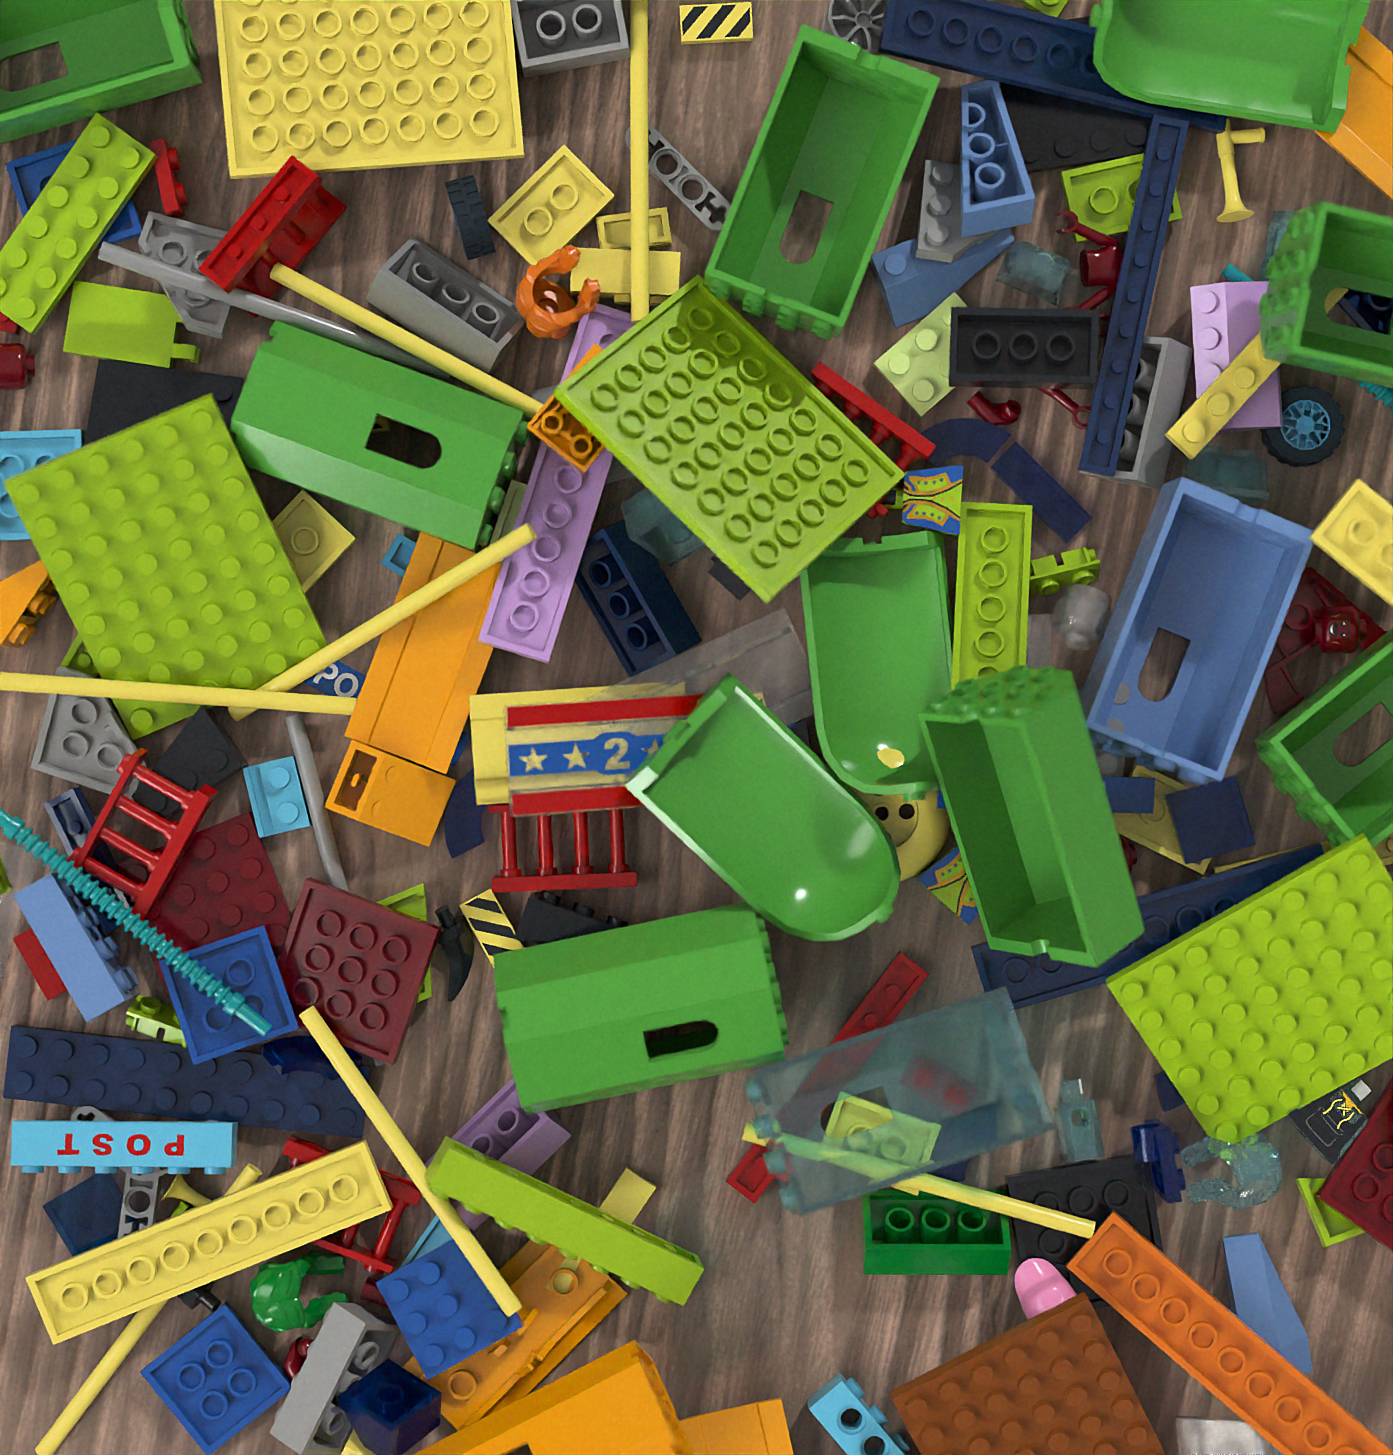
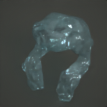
(1253, 1163)

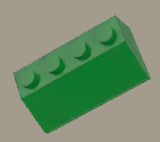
(931, 1236)

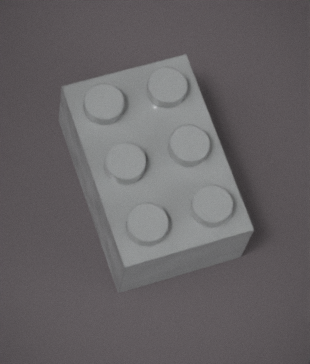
(568, 34)

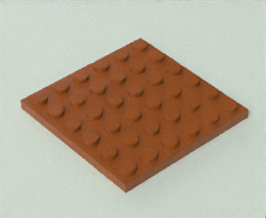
(1031, 1392)

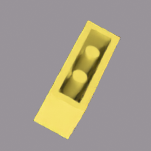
(613, 274)

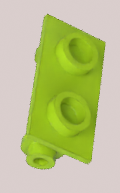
(1078, 568)
(149, 1014)

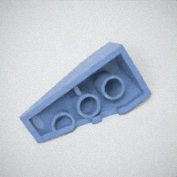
(919, 285)
(1262, 1300)

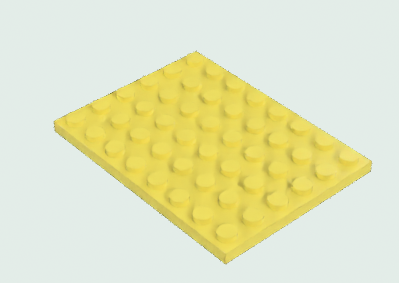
(367, 83)

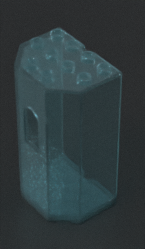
(951, 1083)

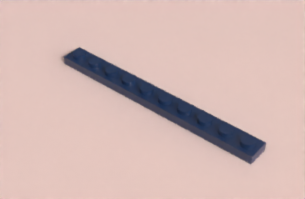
(1133, 295)

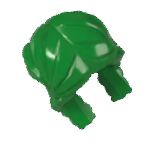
(277, 1289)

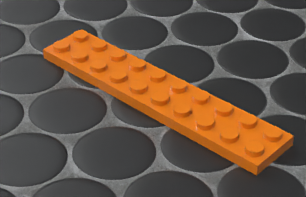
(1217, 1346)

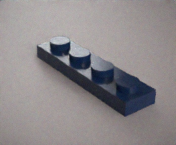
(73, 824)

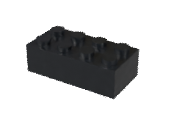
(1023, 348)

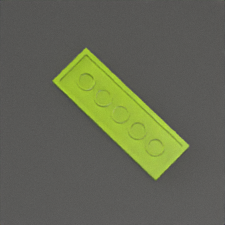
(69, 220)
(991, 589)

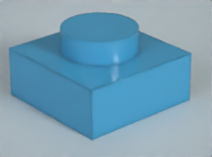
(399, 555)

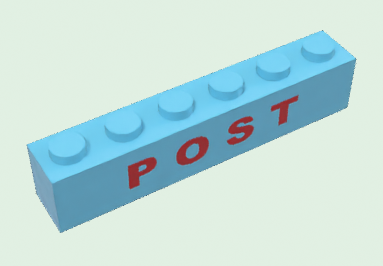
(124, 1144)

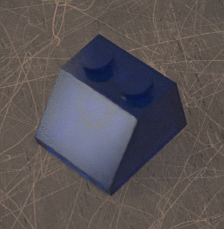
(391, 1409)

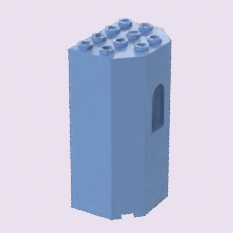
(1223, 584)

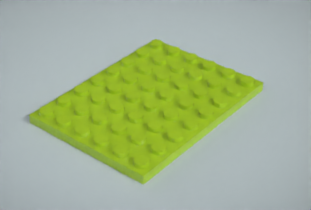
(730, 437)
(168, 560)
(1273, 994)

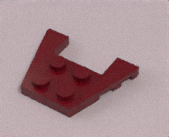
(1295, 635)

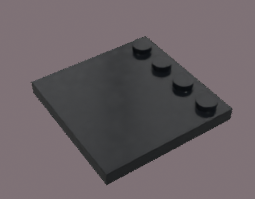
(1069, 132)
(136, 392)
(1085, 1191)

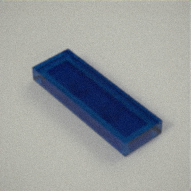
(1039, 489)

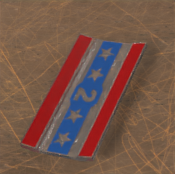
(584, 750)

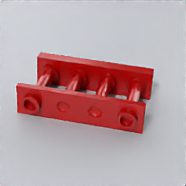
(263, 221)
(884, 424)
(176, 833)
(546, 875)
(402, 1195)

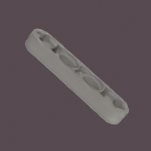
(684, 173)

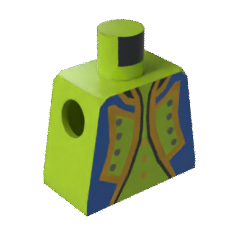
(930, 499)
(950, 884)

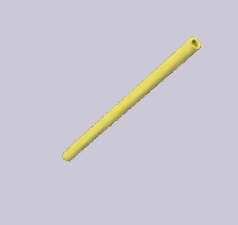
(639, 160)
(404, 340)
(394, 614)
(176, 693)
(409, 1160)
(984, 1199)
(117, 1353)

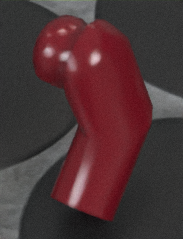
(296, 1356)

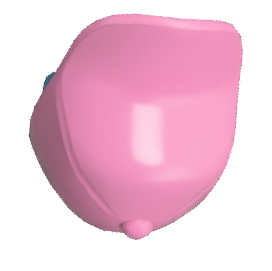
(1040, 1287)

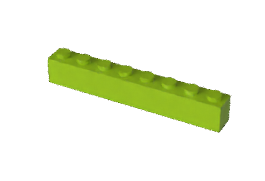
(563, 1221)

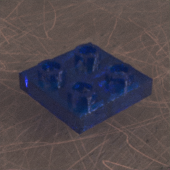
(1157, 1145)

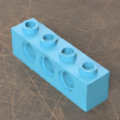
(844, 1394)

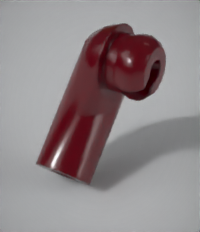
(995, 413)

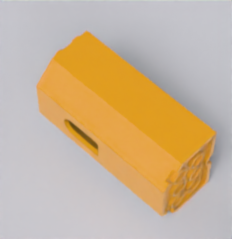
(597, 1410)

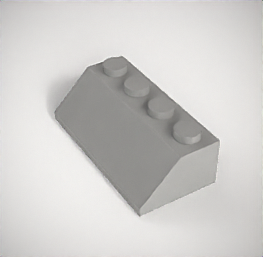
(446, 306)
(1151, 413)
(344, 1352)

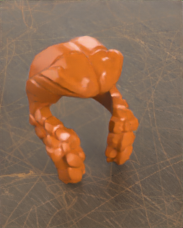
(548, 305)

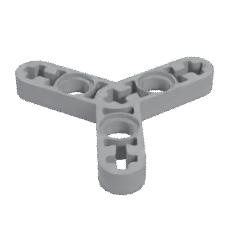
(134, 1182)

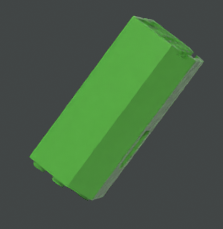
(112, 54)
(839, 134)
(1319, 252)
(312, 415)
(1301, 756)
(1032, 816)
(583, 1002)

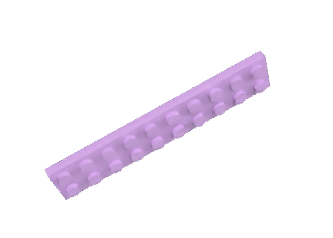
(561, 510)

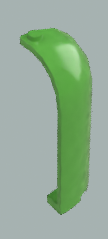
(1232, 56)
(878, 656)
(770, 817)

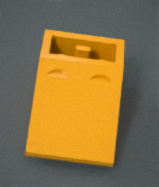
(564, 432)
(22, 602)
(390, 793)

